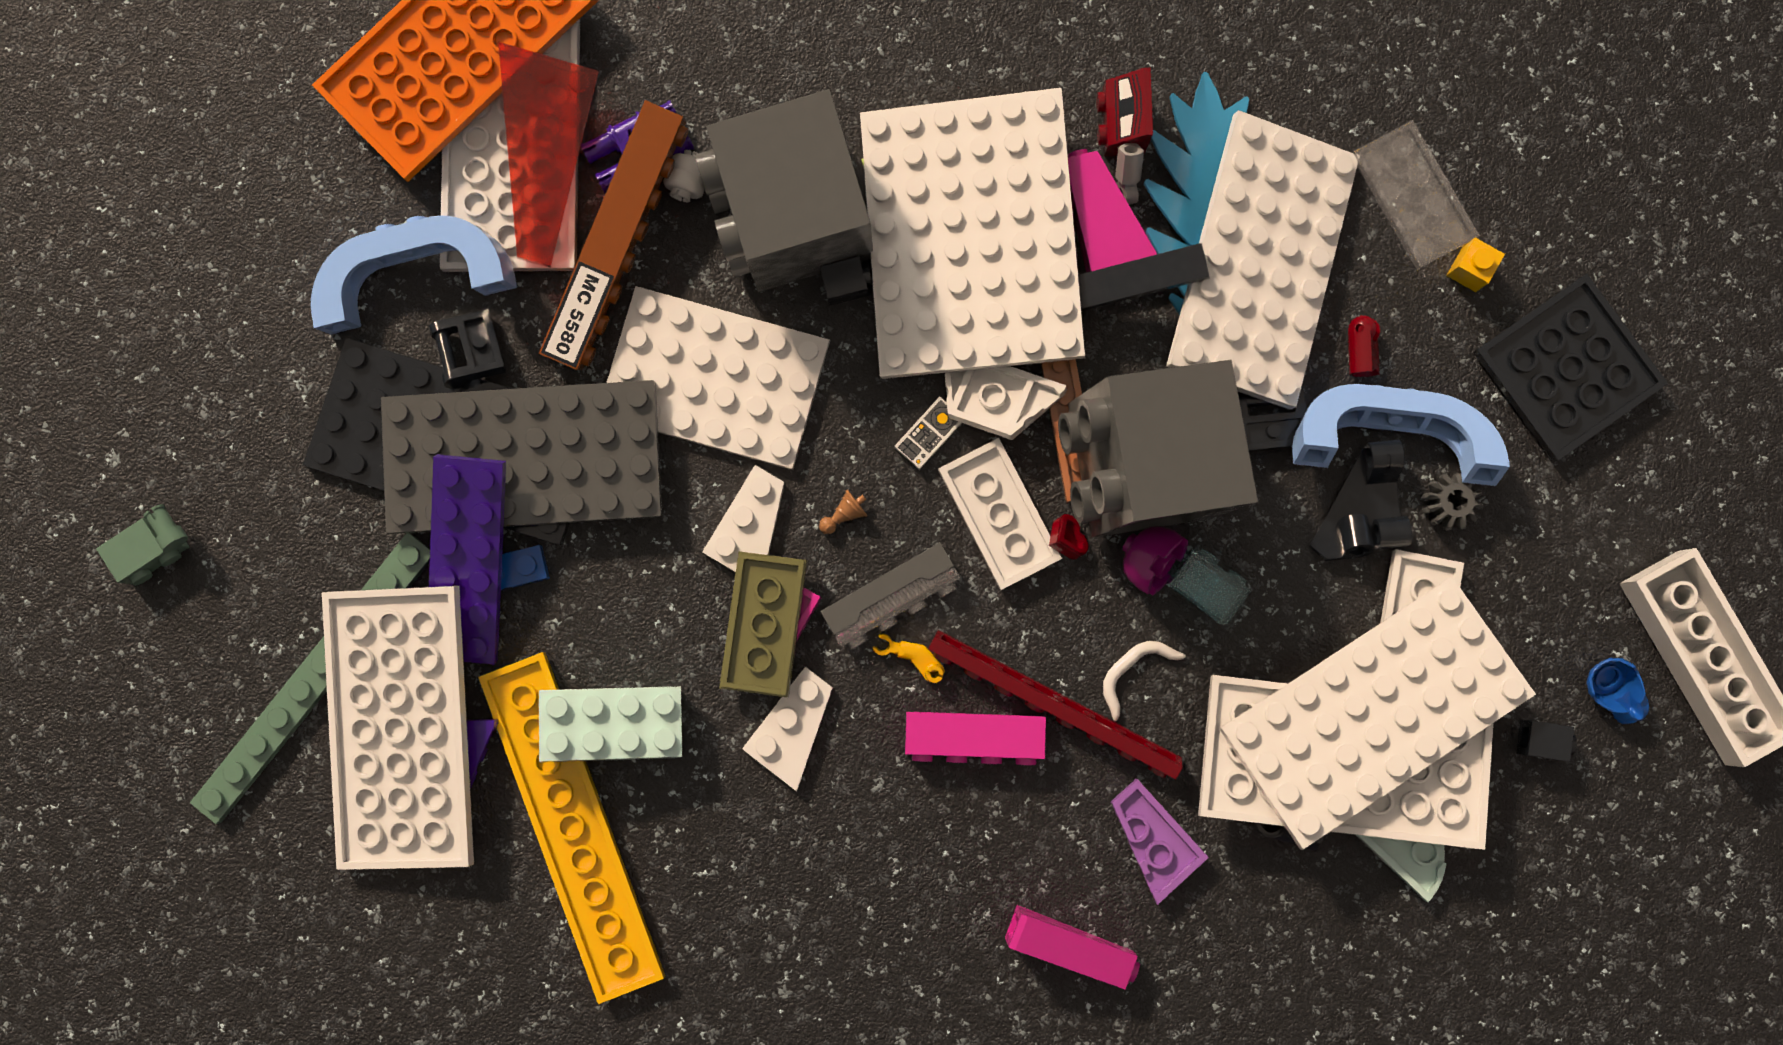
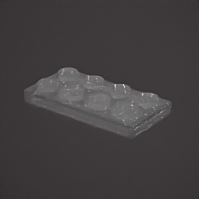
(1415, 195)

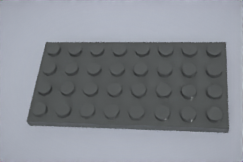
(565, 450)

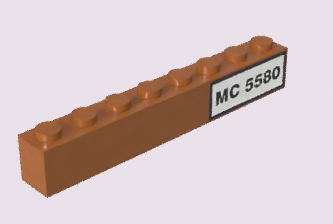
(614, 235)

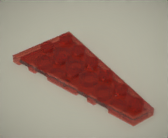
(544, 127)

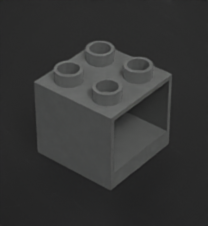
(787, 191)
(1158, 449)

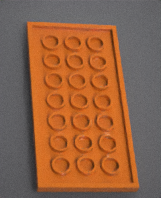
(435, 70)

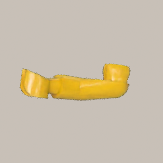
(919, 655)

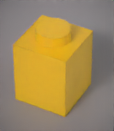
(1475, 264)

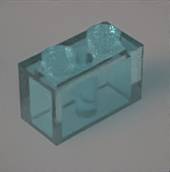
(1209, 586)

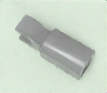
(1129, 170)

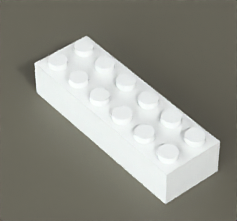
(1709, 656)

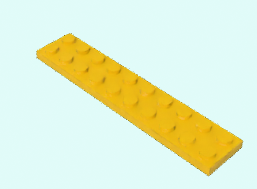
(573, 838)

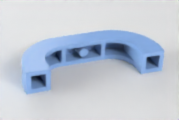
(346, 268)
(1456, 423)

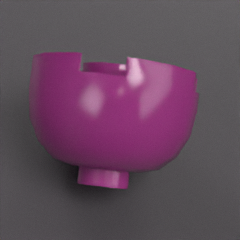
(1152, 556)

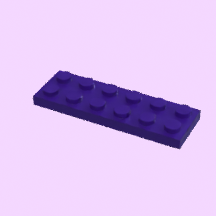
(469, 545)

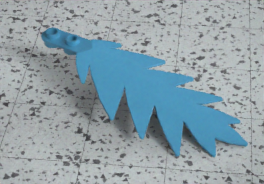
(1204, 135)

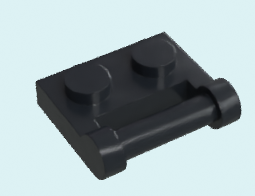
(478, 345)
(1270, 430)

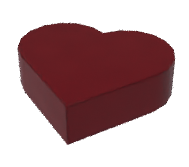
(1067, 537)

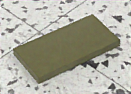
(763, 624)

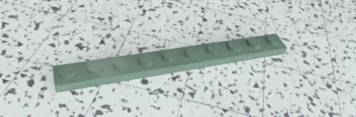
(296, 698)

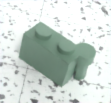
(144, 547)

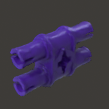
(616, 139)

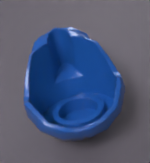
(1620, 689)

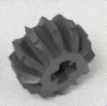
(1444, 510)

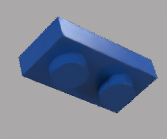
(523, 567)

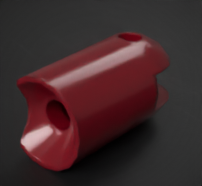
(1363, 347)

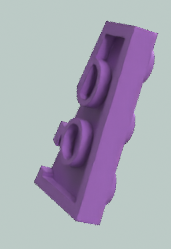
(1157, 840)

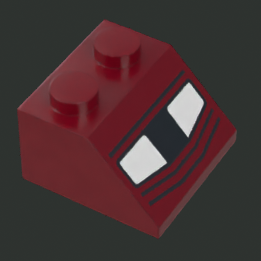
(1126, 111)

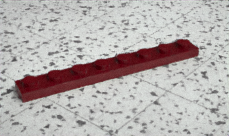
(1067, 712)

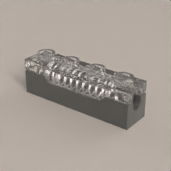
(891, 595)

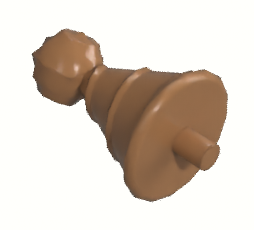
(847, 510)

